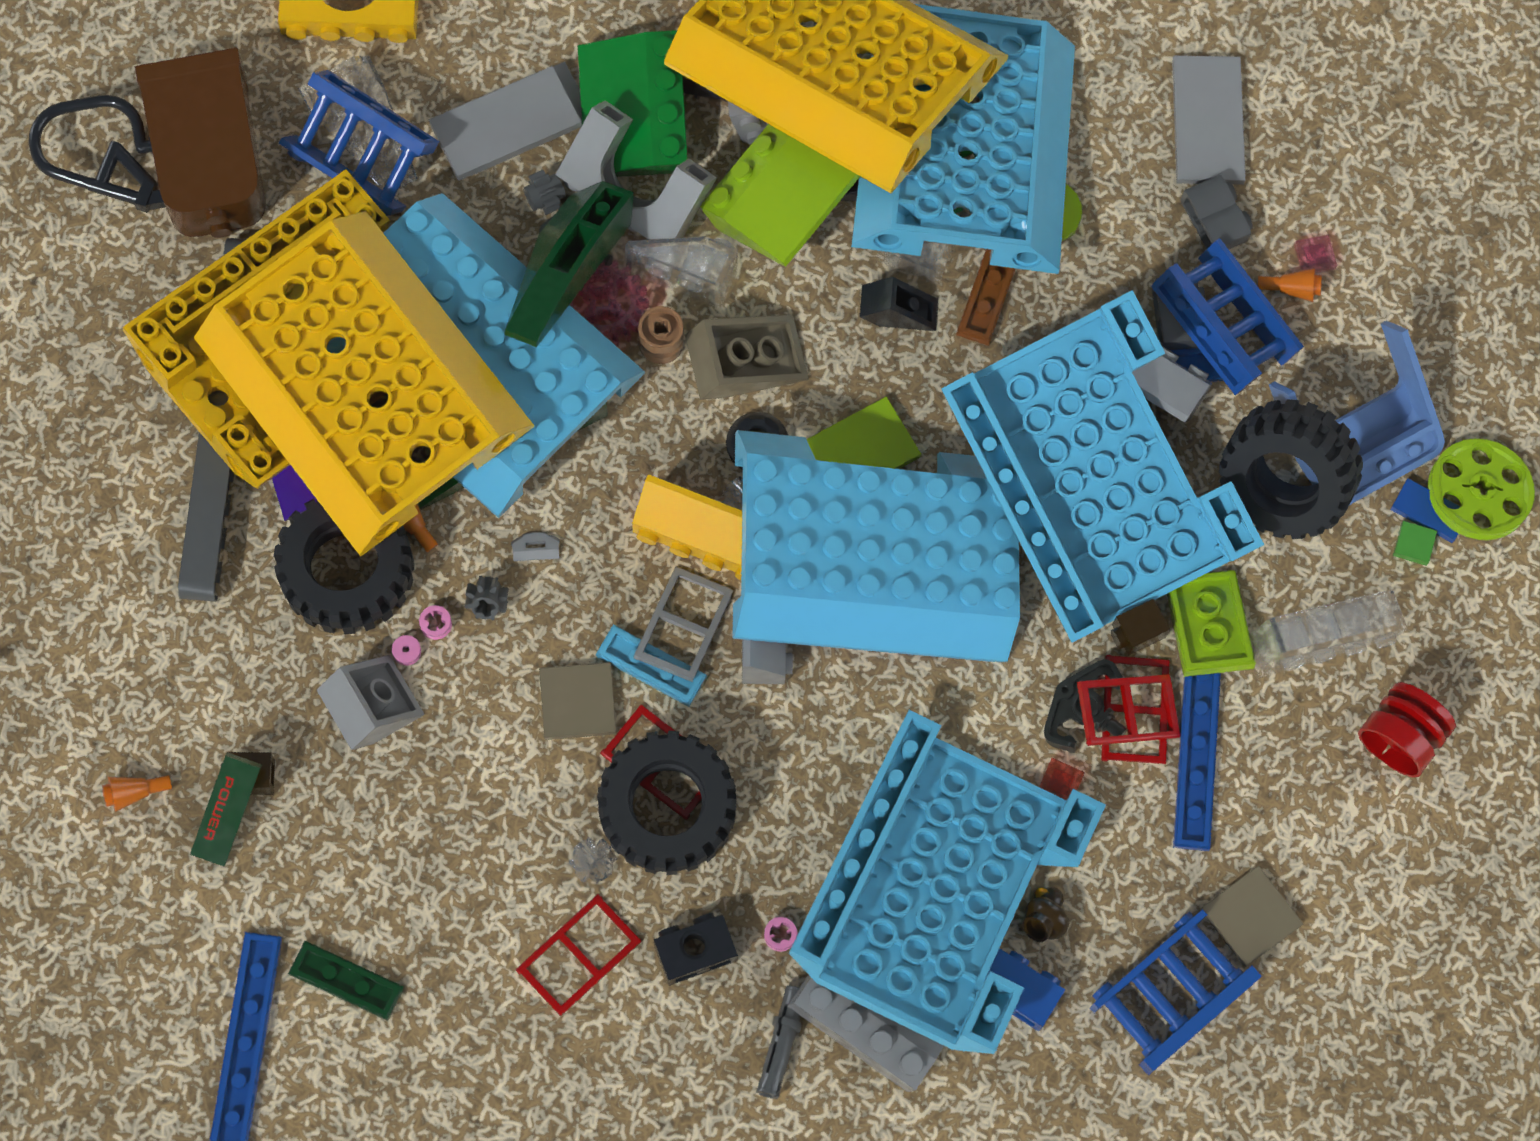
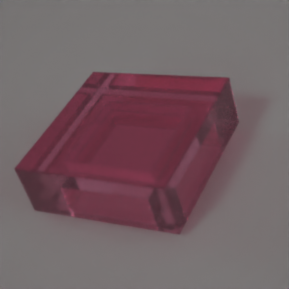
(1316, 254)

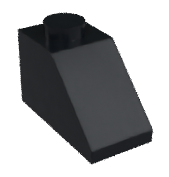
(898, 305)

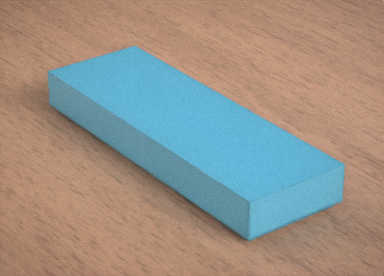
(619, 650)

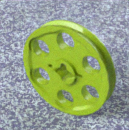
(1471, 499)

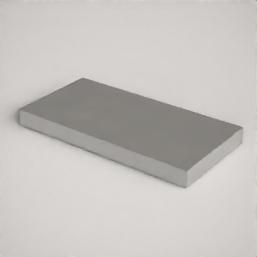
(1208, 119)
(505, 123)

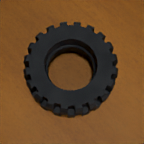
(1313, 439)
(333, 607)
(667, 754)

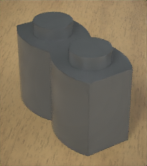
(1216, 214)

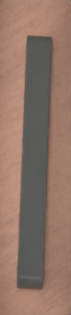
(206, 512)

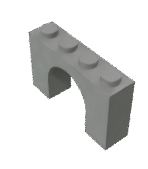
(592, 161)

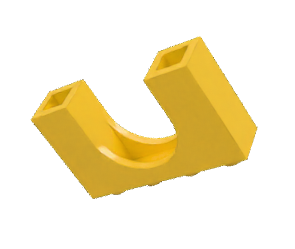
(377, 20)

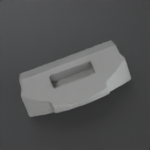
(550, 551)

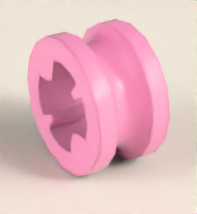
(425, 626)
(776, 924)

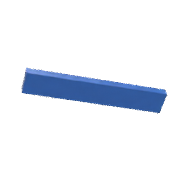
(1197, 762)
(246, 1037)

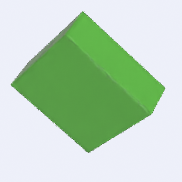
(1415, 543)

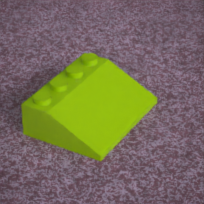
(777, 195)

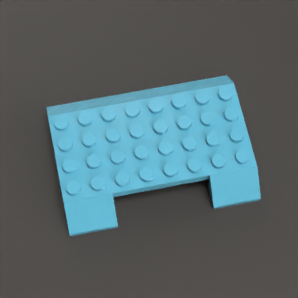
(553, 383)
(1093, 472)
(873, 555)
(934, 887)

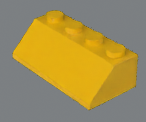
(689, 525)

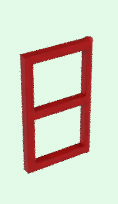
(1124, 684)
(1161, 759)
(646, 783)
(597, 974)

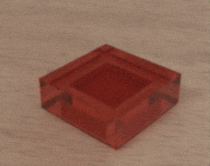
(1061, 779)

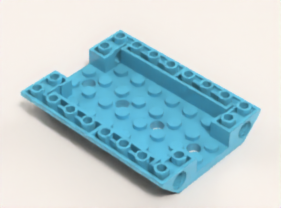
(1019, 163)

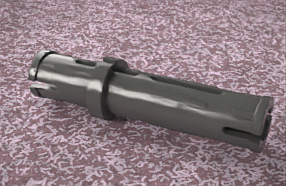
(779, 1051)

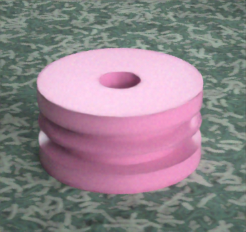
(409, 657)

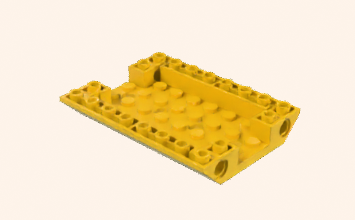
(820, 89)
(180, 366)
(319, 400)

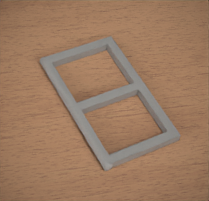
(659, 613)

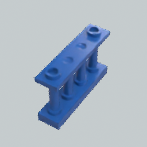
(385, 126)
(1208, 330)
(1181, 1026)

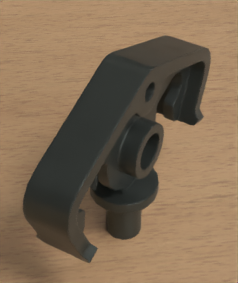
(1067, 706)

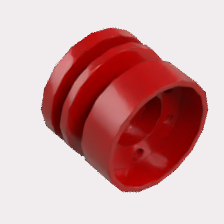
(1412, 727)

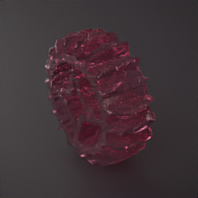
(623, 321)

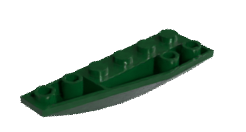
(567, 257)

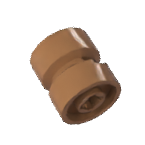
(663, 343)

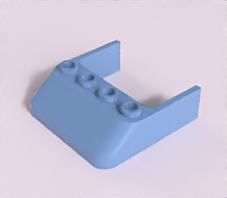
(1393, 429)

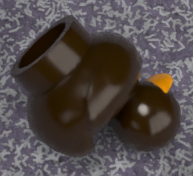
(1045, 916)

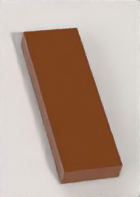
(985, 301)

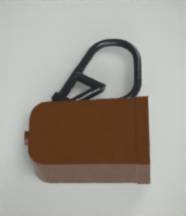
(198, 143)

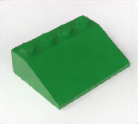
(634, 80)

